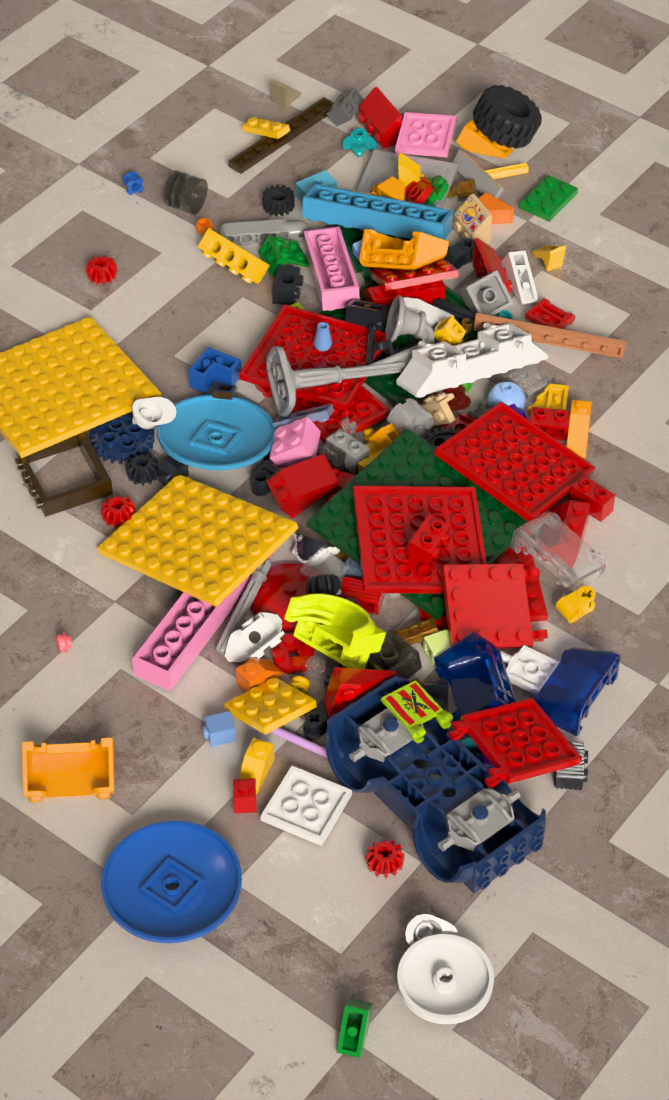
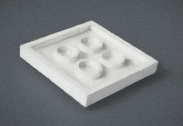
(306, 805)

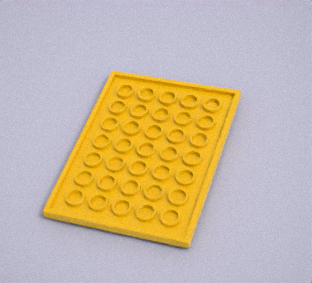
(197, 539)

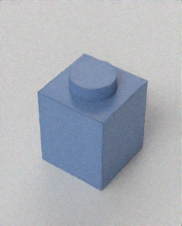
(219, 729)

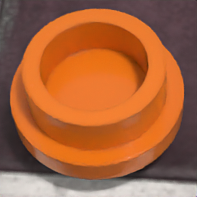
(203, 224)

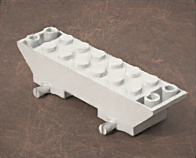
(447, 366)

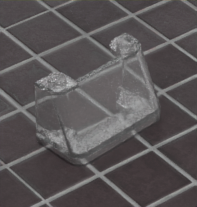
(559, 551)

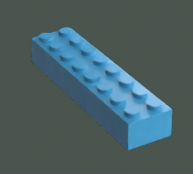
(375, 213)

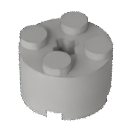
(411, 416)

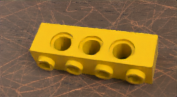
(255, 267)

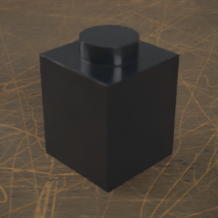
(171, 468)

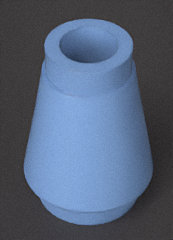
(322, 338)

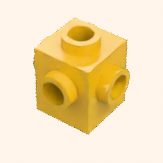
(449, 331)

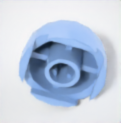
(507, 393)

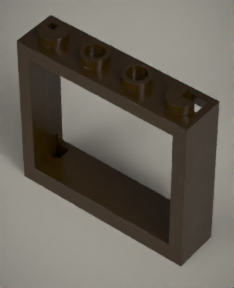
(73, 497)

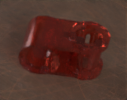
(460, 397)

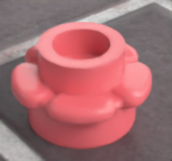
(63, 642)

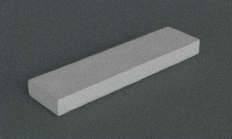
(471, 170)

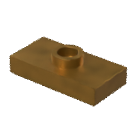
(416, 632)

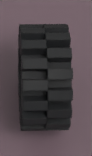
(278, 207)

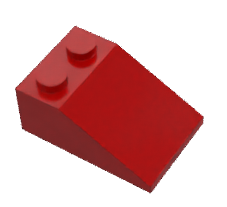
(302, 484)
(350, 685)

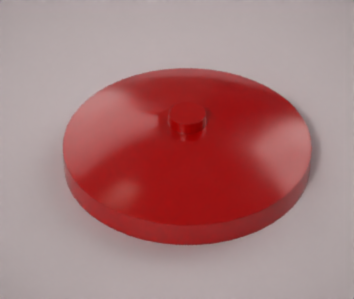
(276, 592)

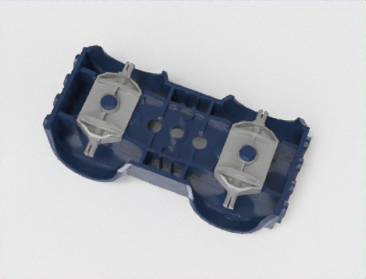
(455, 837)

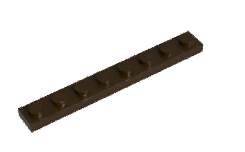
(268, 145)

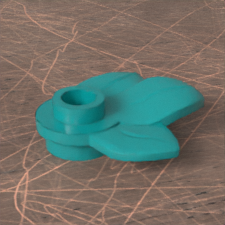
(361, 143)

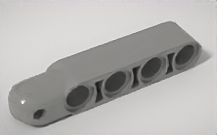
(256, 232)

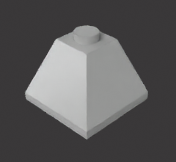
(486, 294)

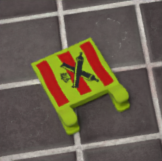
(414, 707)

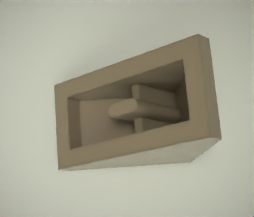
(283, 94)

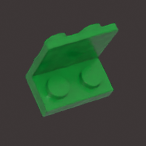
(277, 251)

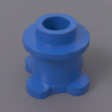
(133, 182)

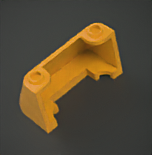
(394, 253)
(68, 770)

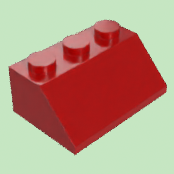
(380, 118)
(486, 261)
(574, 515)

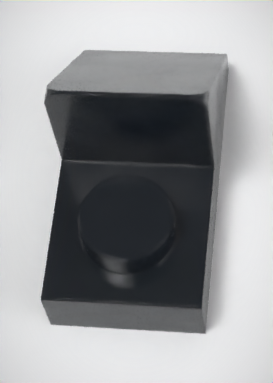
(439, 692)

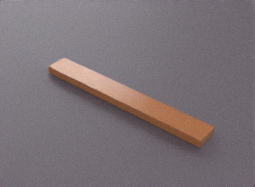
(558, 336)

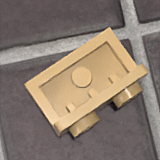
(439, 408)

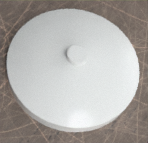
(445, 979)

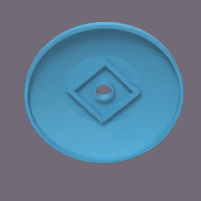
(240, 425)

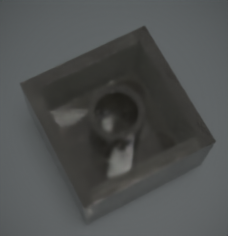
(395, 656)

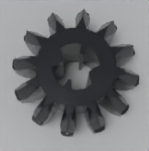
(142, 469)
(324, 584)

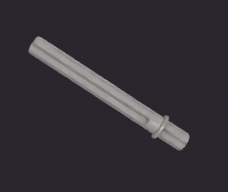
(258, 577)

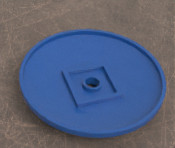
(164, 855)

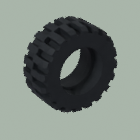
(507, 116)

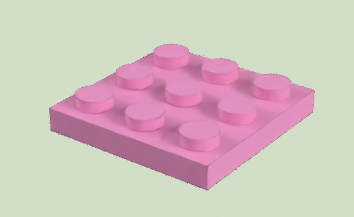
(426, 134)

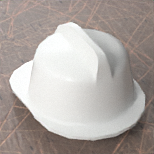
(152, 412)
(427, 925)

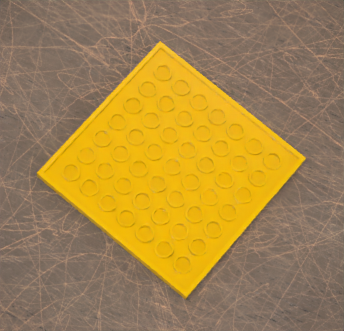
(66, 386)

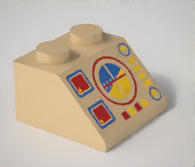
(473, 220)

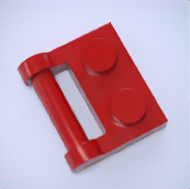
(549, 315)

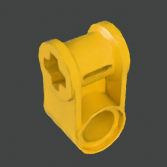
(576, 603)

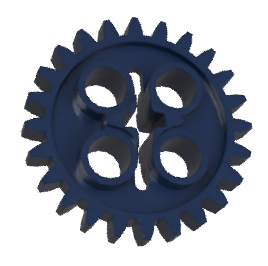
(121, 439)

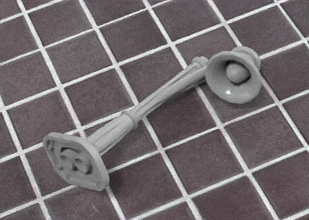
(285, 380)

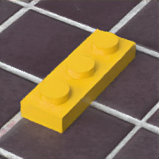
(265, 127)

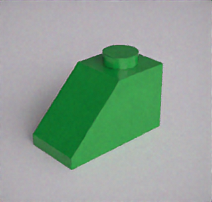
(354, 1027)

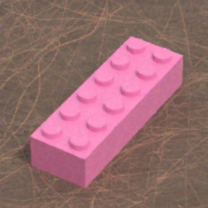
(331, 267)

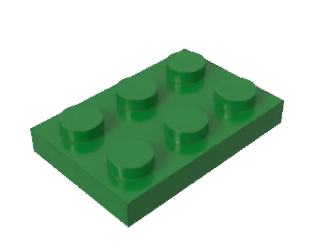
(548, 198)

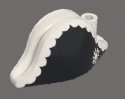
(309, 547)

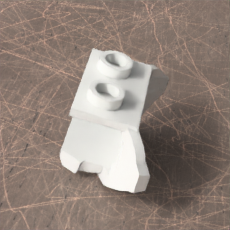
(242, 649)

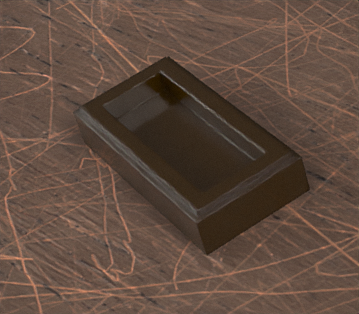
(225, 392)

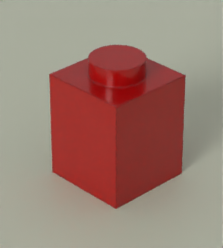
(244, 795)

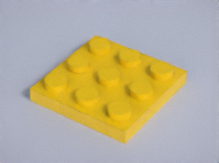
(270, 705)

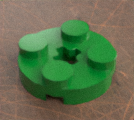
(440, 189)

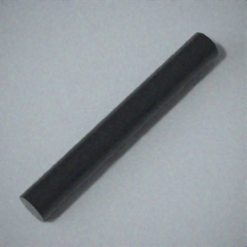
(370, 344)

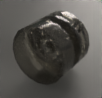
(185, 192)

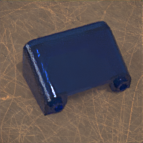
(475, 675)
(576, 686)

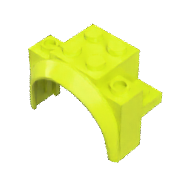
(347, 632)

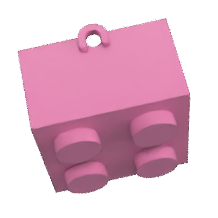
(295, 443)

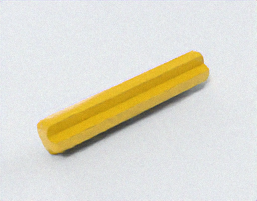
(508, 171)

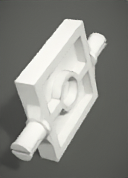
(529, 668)

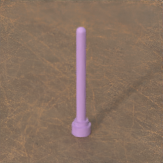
(298, 741)

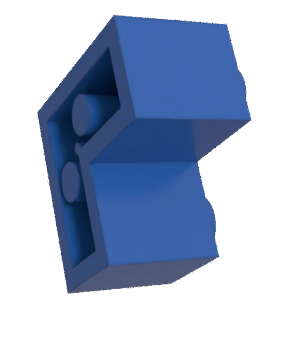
(214, 367)

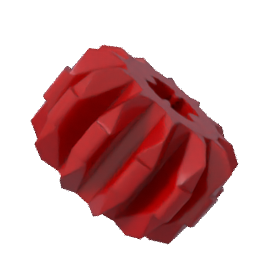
(101, 270)
(117, 510)
(384, 858)

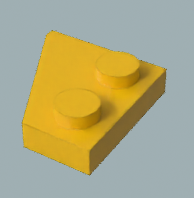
(553, 397)

